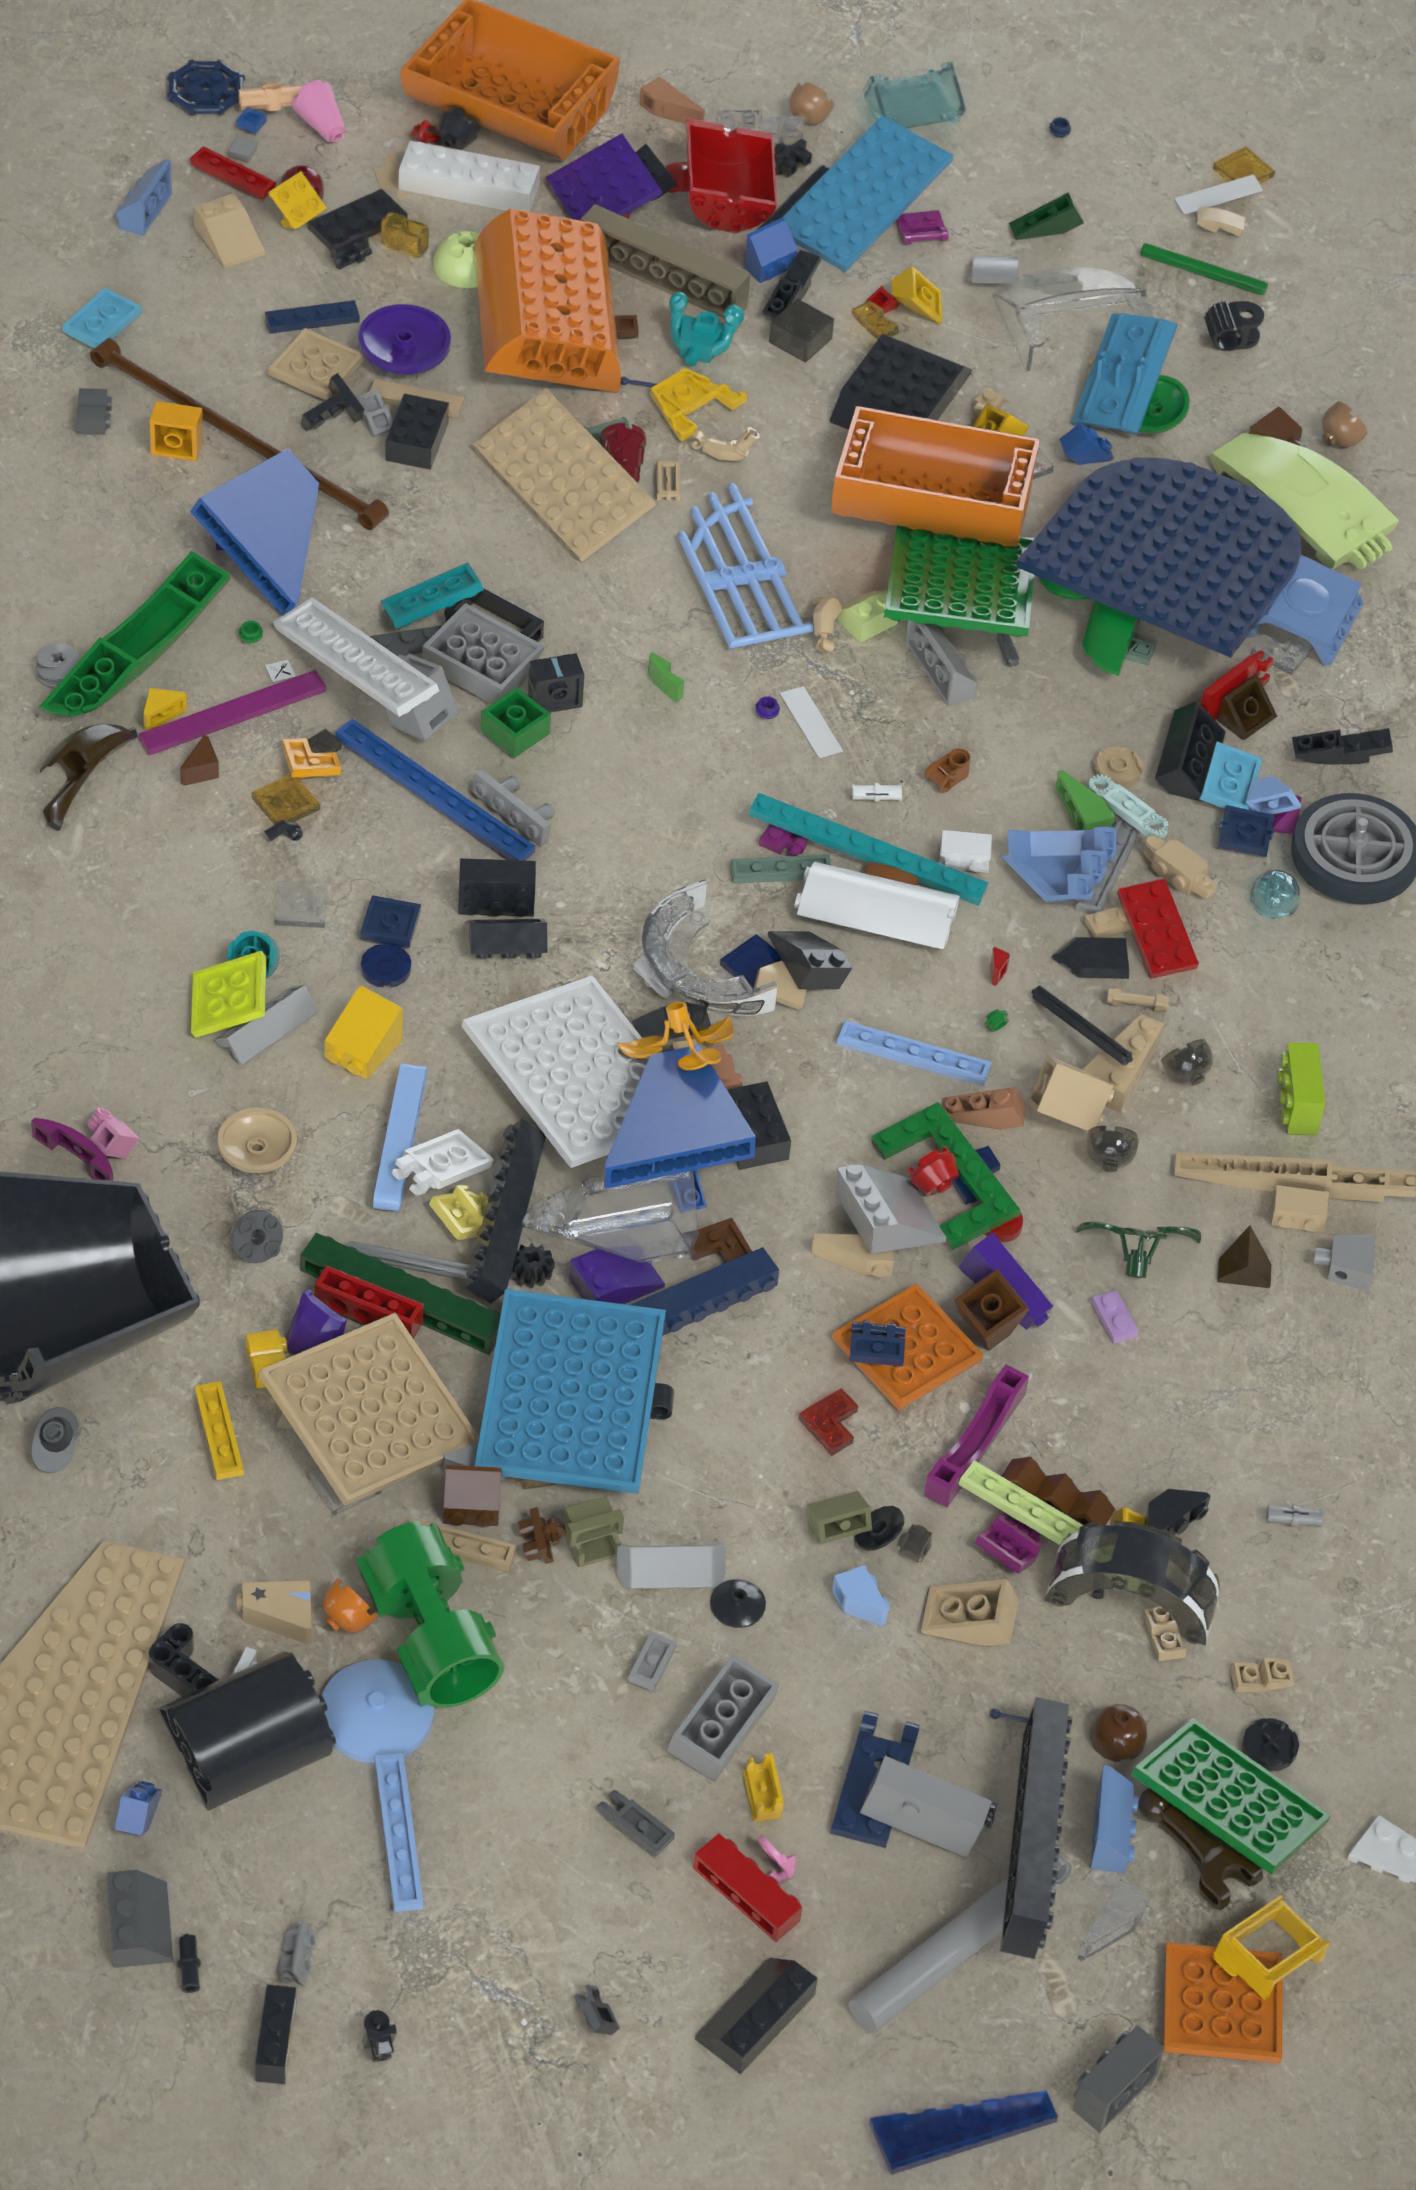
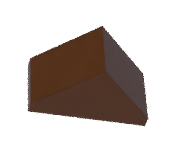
(200, 764)

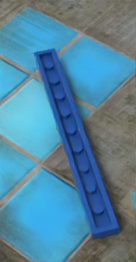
(435, 791)

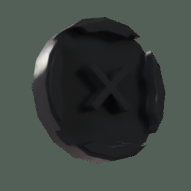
(1271, 1744)

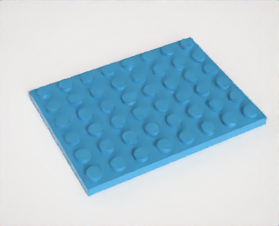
(571, 1391)

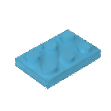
(102, 318)
(1230, 777)

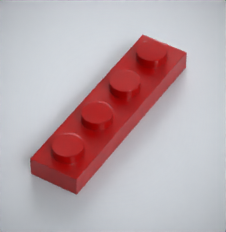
(232, 172)

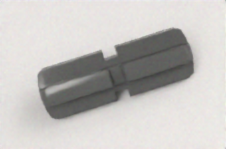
(1009, 652)

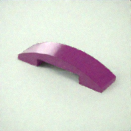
(55, 1133)

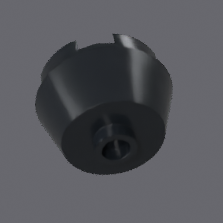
(455, 129)

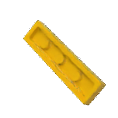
(219, 1430)

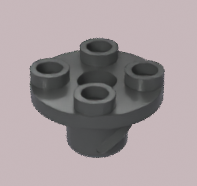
(257, 1236)

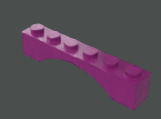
(996, 1409)

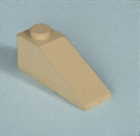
(853, 1254)

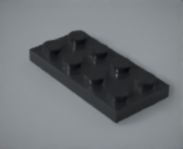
(355, 218)

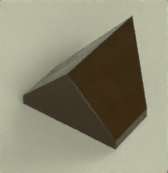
(1245, 1262)

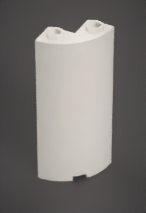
(877, 905)

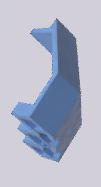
(1062, 863)

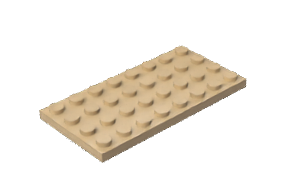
(564, 474)

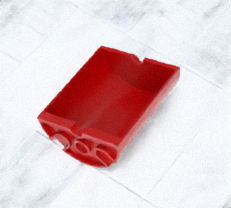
(730, 175)

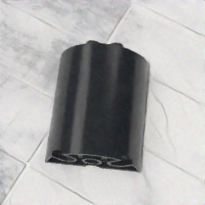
(250, 1728)

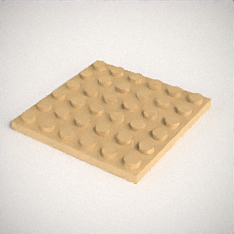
(369, 1408)

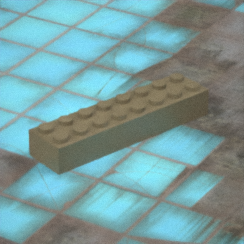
(670, 264)

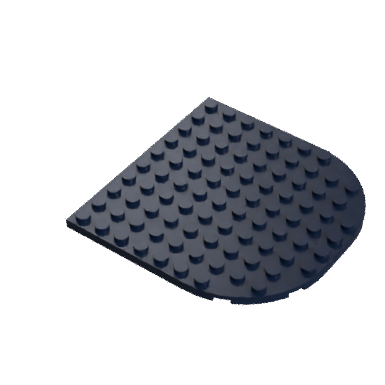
(1171, 549)

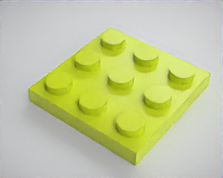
(228, 994)

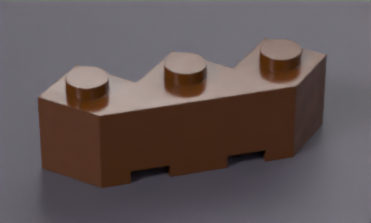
(1059, 1492)

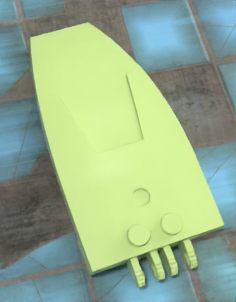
(1321, 498)

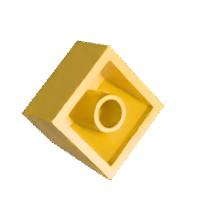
(1000, 421)

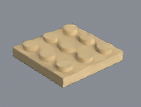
(312, 361)

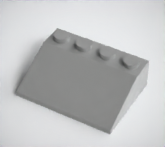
(481, 653)
(885, 1209)

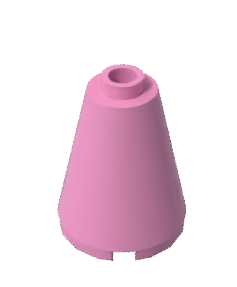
(320, 110)

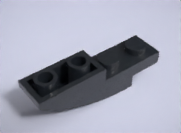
(794, 284)
(1342, 750)

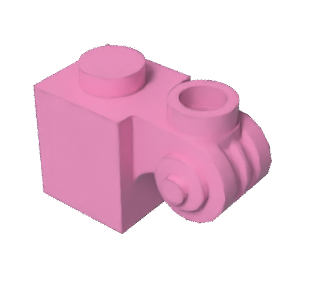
(111, 1135)

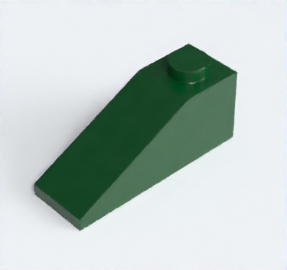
(1049, 219)

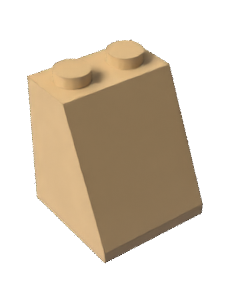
(1070, 1094)

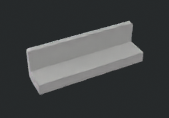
(280, 1018)

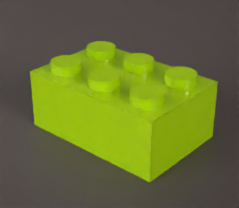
(1301, 1088)

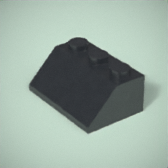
(508, 937)

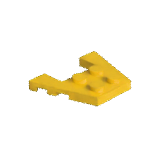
(686, 393)

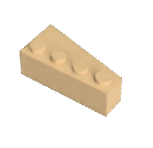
(1141, 1039)

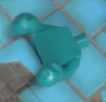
(698, 345)

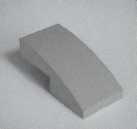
(375, 412)

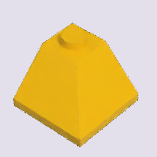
(918, 294)

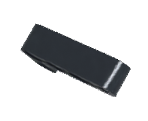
(178, 1661)

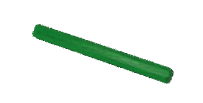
(1204, 269)

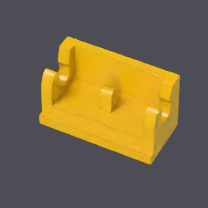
(763, 1789)

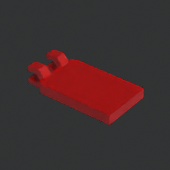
(1240, 673)

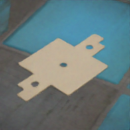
(386, 174)

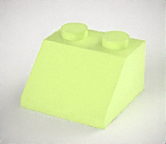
(865, 615)

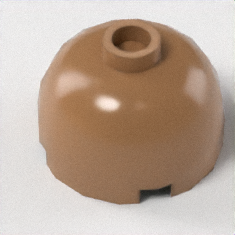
(810, 102)
(1341, 427)

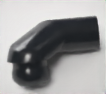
(284, 828)

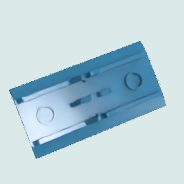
(1125, 372)

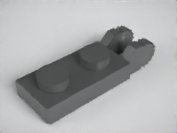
(637, 1823)

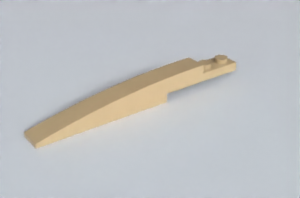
(1303, 1173)

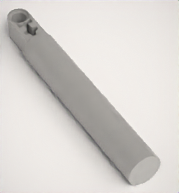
(936, 1957)

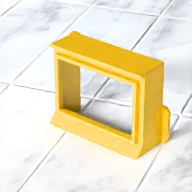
(1239, 1961)

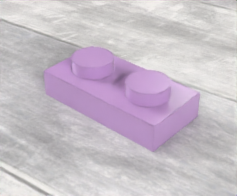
(1114, 1317)

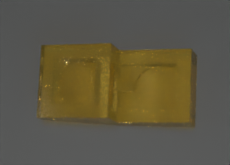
(873, 320)

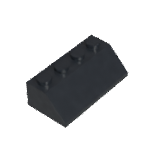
(1188, 751)
(758, 2012)

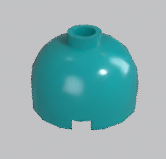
(255, 941)

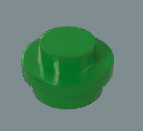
(250, 632)
(996, 1020)

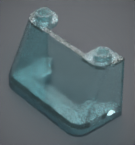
(918, 98)

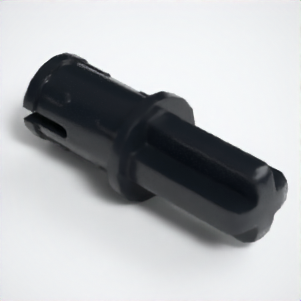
(189, 1963)

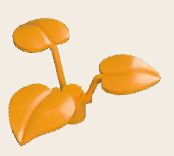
(680, 1021)

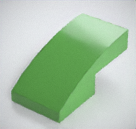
(666, 681)

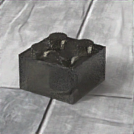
(801, 330)

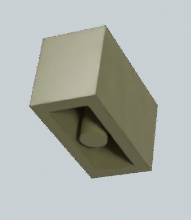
(839, 1517)

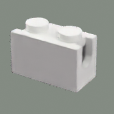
(965, 851)

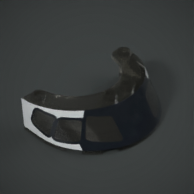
(1139, 1562)

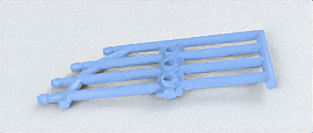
(744, 574)

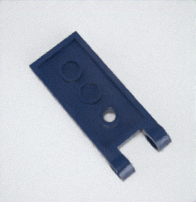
(868, 1749)

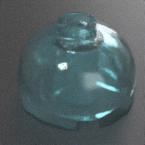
(1275, 894)

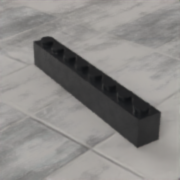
(505, 1211)

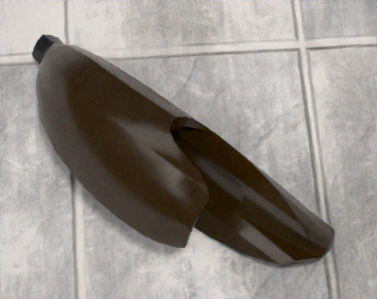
(79, 757)

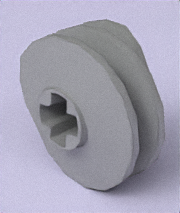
(55, 663)

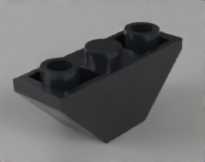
(653, 1022)
(1176, 1509)

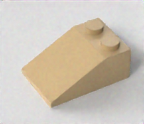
(227, 230)
(972, 1612)

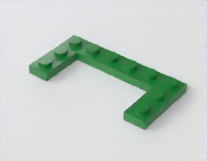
(995, 1203)

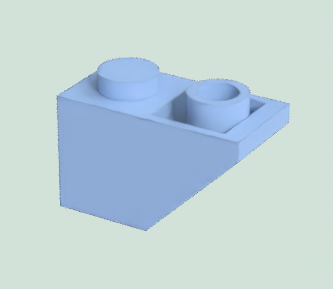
(859, 1595)

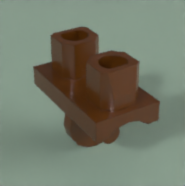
(543, 1534)

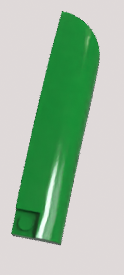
(1108, 637)
(138, 640)

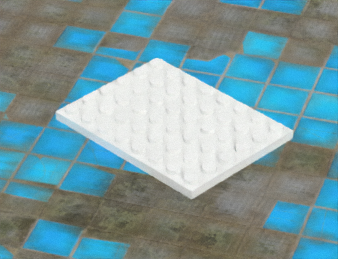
(565, 1064)

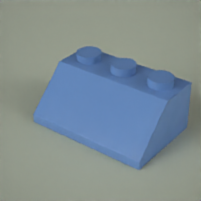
(146, 199)
(1113, 1822)

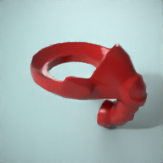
(421, 134)

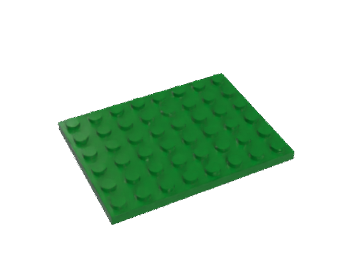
(959, 583)

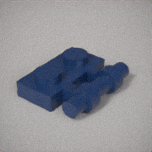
(877, 1349)

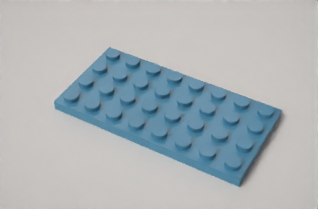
(865, 192)

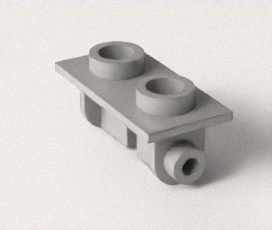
(299, 1942)

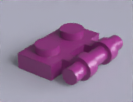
(778, 840)

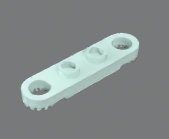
(1129, 806)

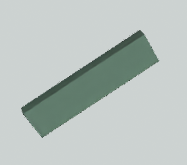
(773, 868)

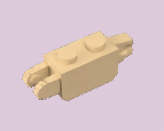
(1179, 866)

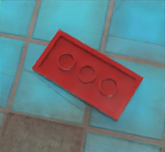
(1157, 928)

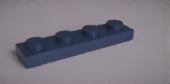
(312, 316)

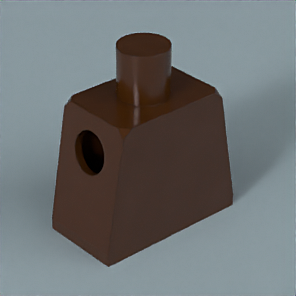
(1279, 426)

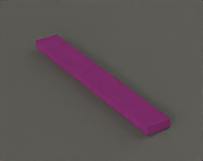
(232, 712)

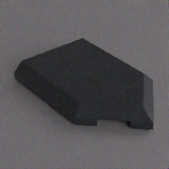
(1095, 957)

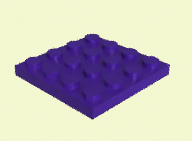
(605, 177)

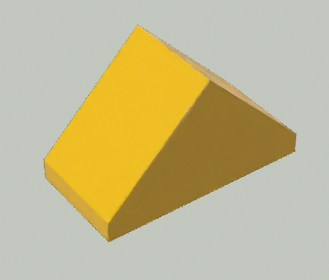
(163, 706)

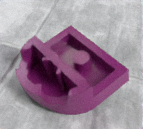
(1011, 1543)

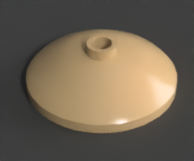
(257, 1140)

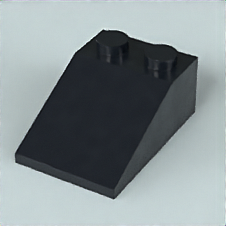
(811, 959)

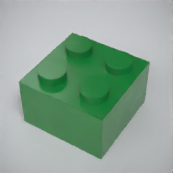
(515, 722)

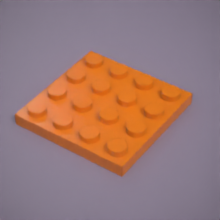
(933, 1347)
(1219, 2012)

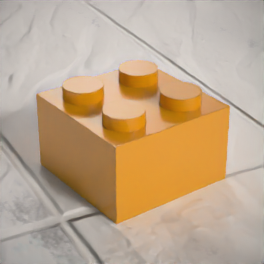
(176, 431)

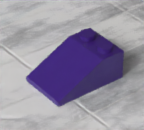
(612, 1277)

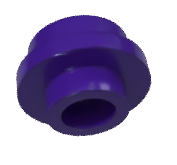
(767, 707)

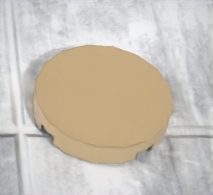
(1119, 765)

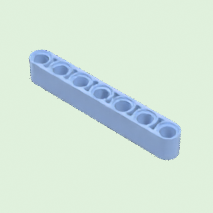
(399, 1135)

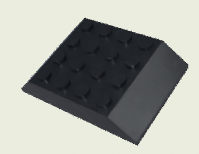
(900, 381)

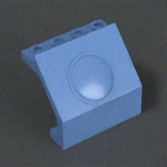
(1316, 607)

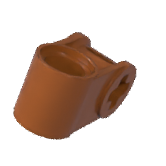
(949, 769)

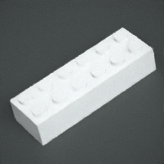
(468, 177)

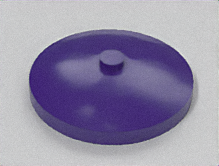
(404, 339)

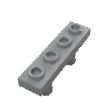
(500, 798)

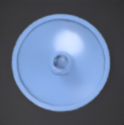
(375, 1711)

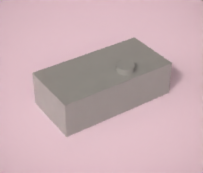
(723, 1718)
(925, 1806)

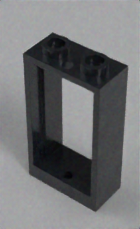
(532, 626)

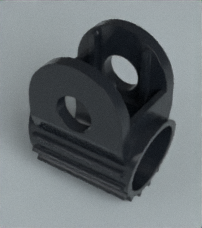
(1225, 321)

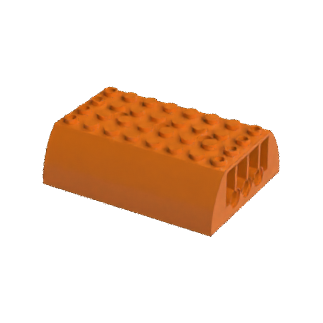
(514, 63)
(521, 301)
(935, 476)

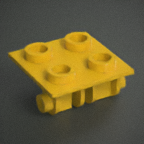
(297, 201)

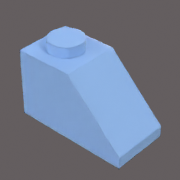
(1271, 796)

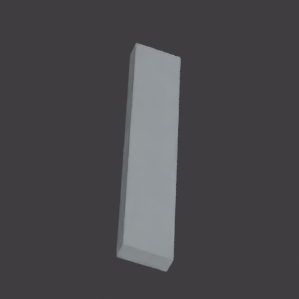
(1125, 839)

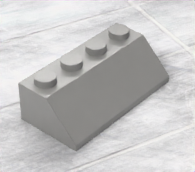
(941, 662)

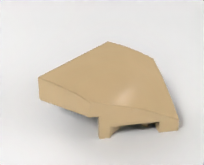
(786, 989)

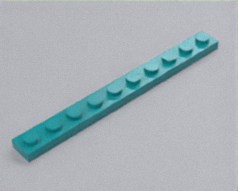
(867, 848)

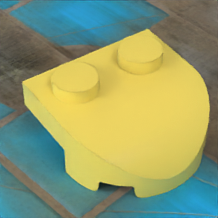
(460, 1211)

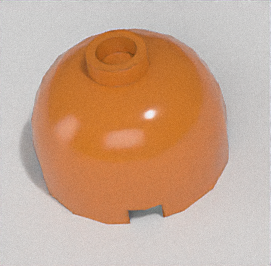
(346, 1609)

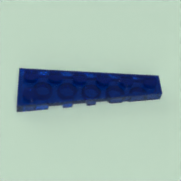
(937, 2134)

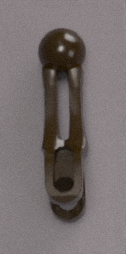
(1211, 1859)

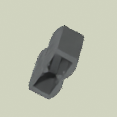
(92, 411)

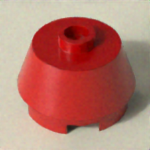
(934, 1172)

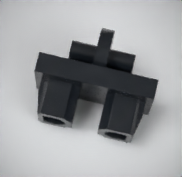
(789, 156)
(351, 250)
(379, 2035)

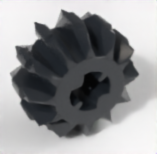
(533, 1265)

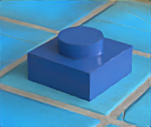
(251, 120)

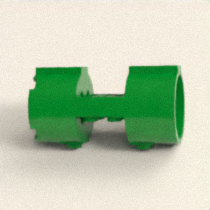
(450, 1652)

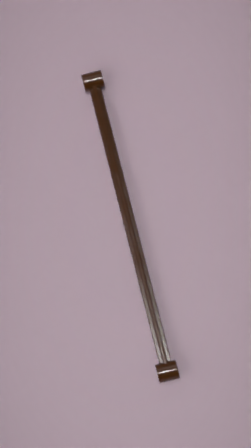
(109, 352)

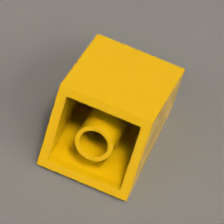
(365, 1033)

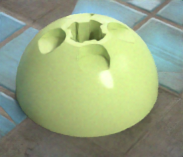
(456, 260)

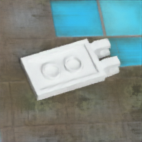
(442, 1161)

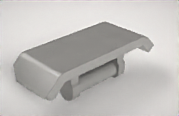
(671, 1566)

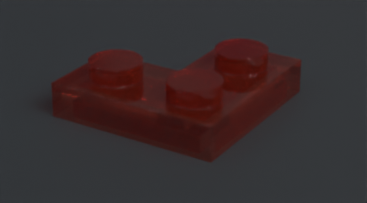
(825, 1420)

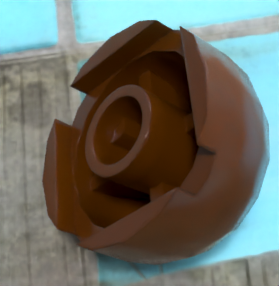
(1119, 1732)

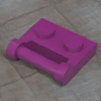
(921, 227)

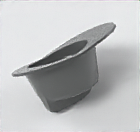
(54, 1439)

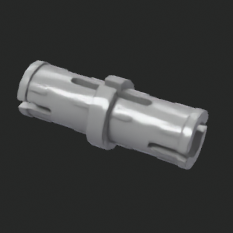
(1294, 1515)

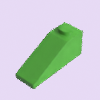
(1083, 805)

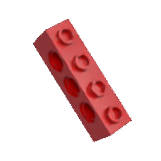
(366, 1301)

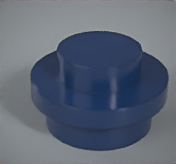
(1060, 127)

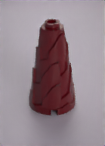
(625, 446)

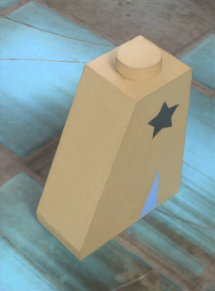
(278, 1607)

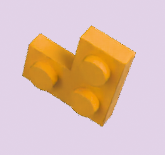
(307, 764)

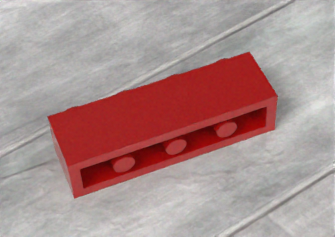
(748, 1887)

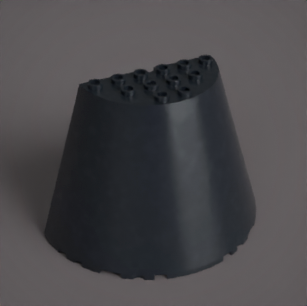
(80, 1278)

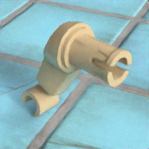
(726, 450)
(824, 614)

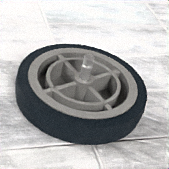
(1355, 848)

